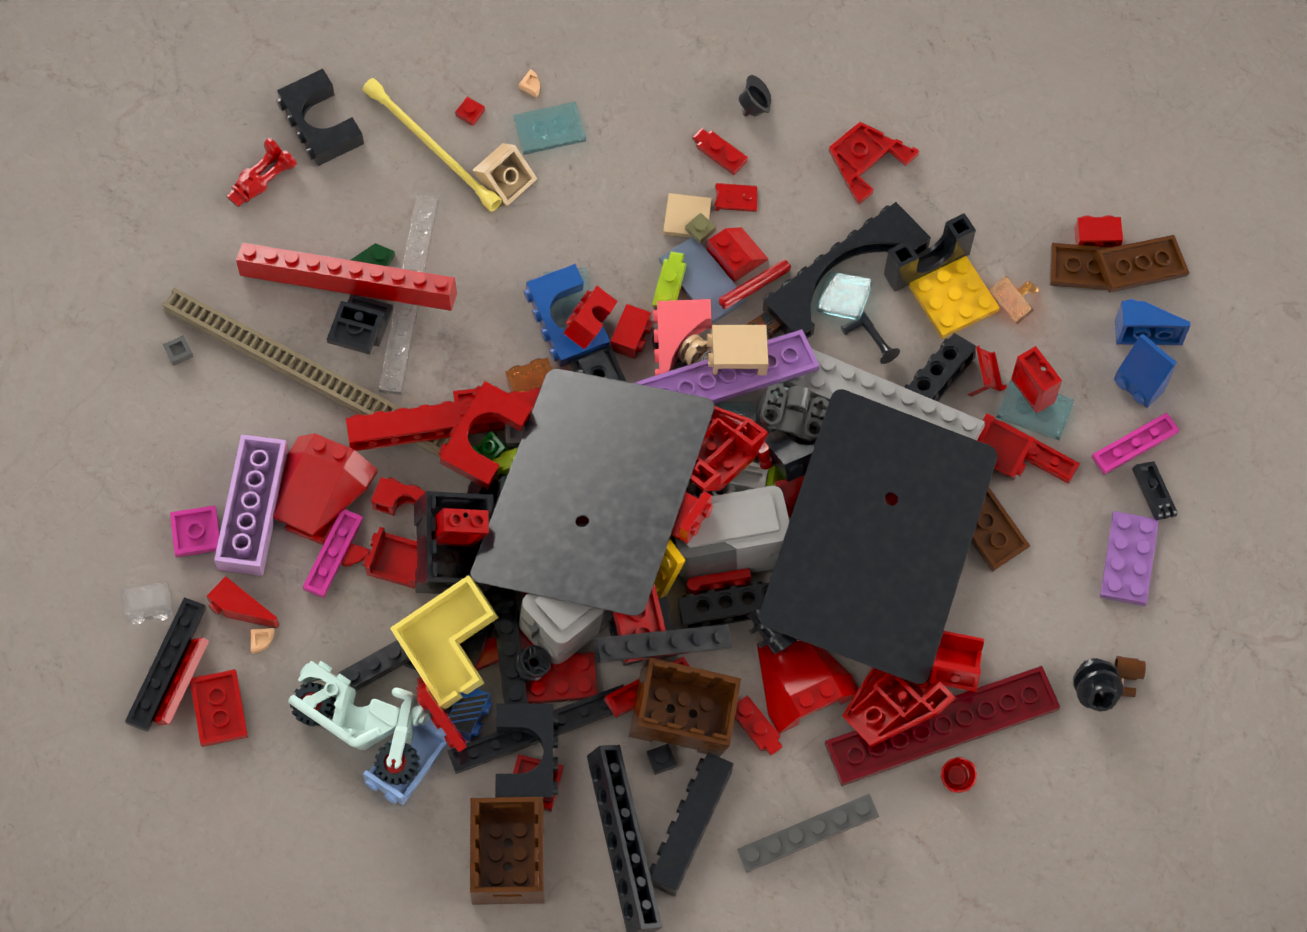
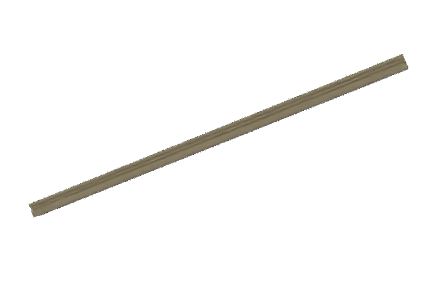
(284, 360)

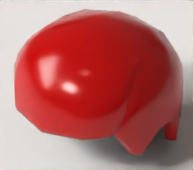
(958, 775)

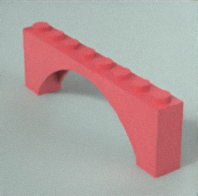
(676, 323)

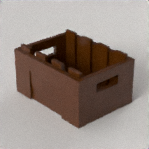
(686, 689)
(492, 824)

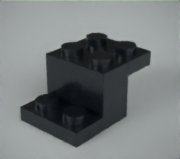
(360, 324)

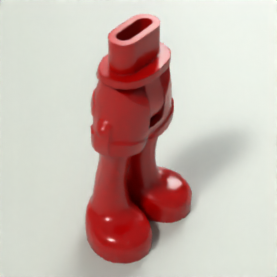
(251, 183)

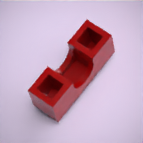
(588, 315)
(392, 494)

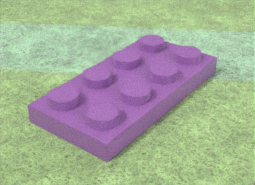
(1129, 558)

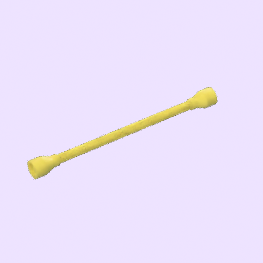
(487, 197)

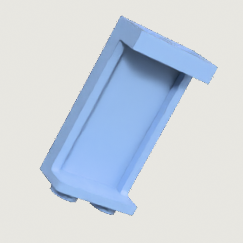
(429, 744)

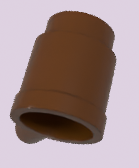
(1130, 670)

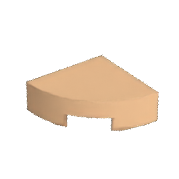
(530, 84)
(261, 639)

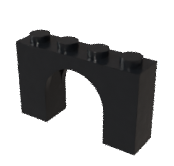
(320, 143)
(906, 266)
(787, 456)
(539, 722)

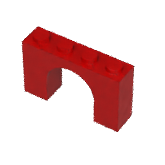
(487, 403)

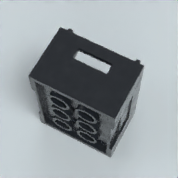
(433, 570)

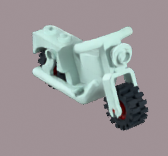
(361, 725)

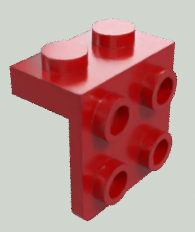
(691, 516)

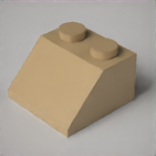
(505, 173)

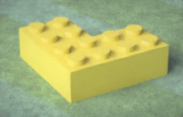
(434, 636)

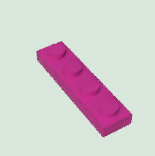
(1135, 443)
(332, 553)

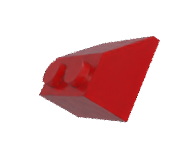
(735, 252)

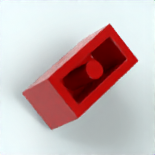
(1099, 231)
(631, 331)

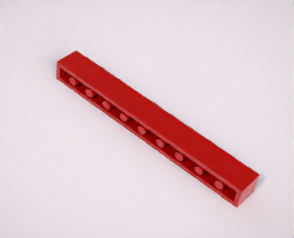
(347, 276)
(419, 423)

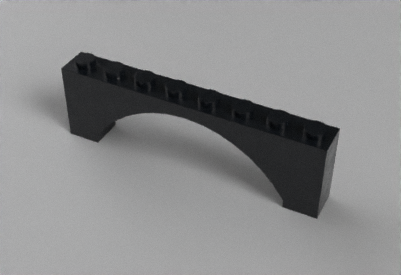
(793, 299)

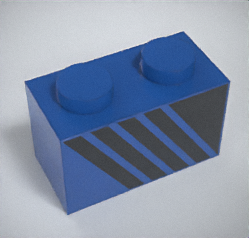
(469, 712)

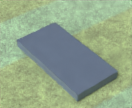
(704, 277)

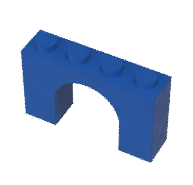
(543, 294)

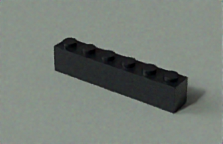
(691, 823)

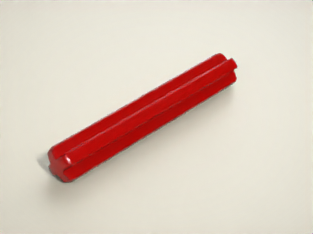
(754, 284)

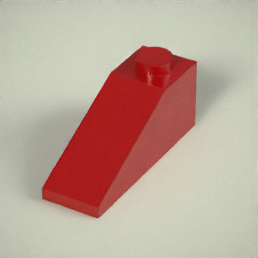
(238, 605)

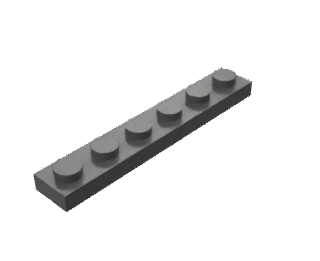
(808, 833)

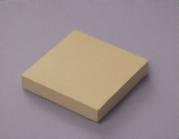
(682, 210)

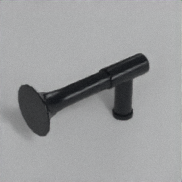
(888, 353)

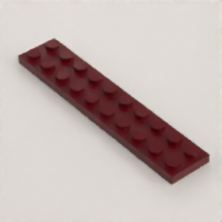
(962, 721)

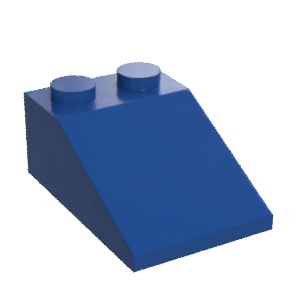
(1155, 323)
(1145, 371)

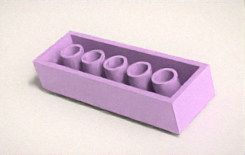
(251, 505)

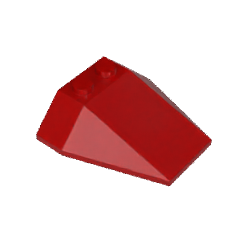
(726, 449)
(320, 482)
(802, 682)
(892, 705)

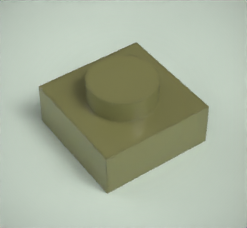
(700, 228)

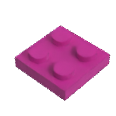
(195, 531)

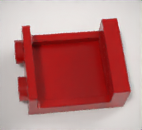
(1009, 444)
(392, 558)
(958, 661)

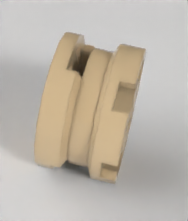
(692, 349)

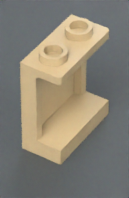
(738, 348)

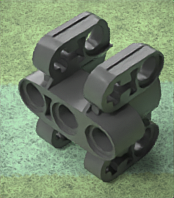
(792, 412)

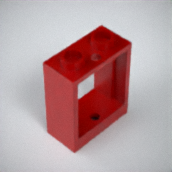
(1028, 376)
(456, 530)

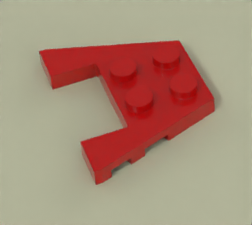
(860, 150)

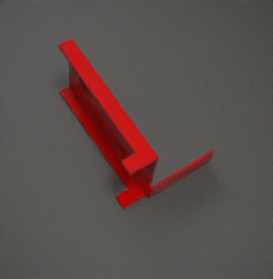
(735, 197)
(989, 371)

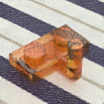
(1013, 299)

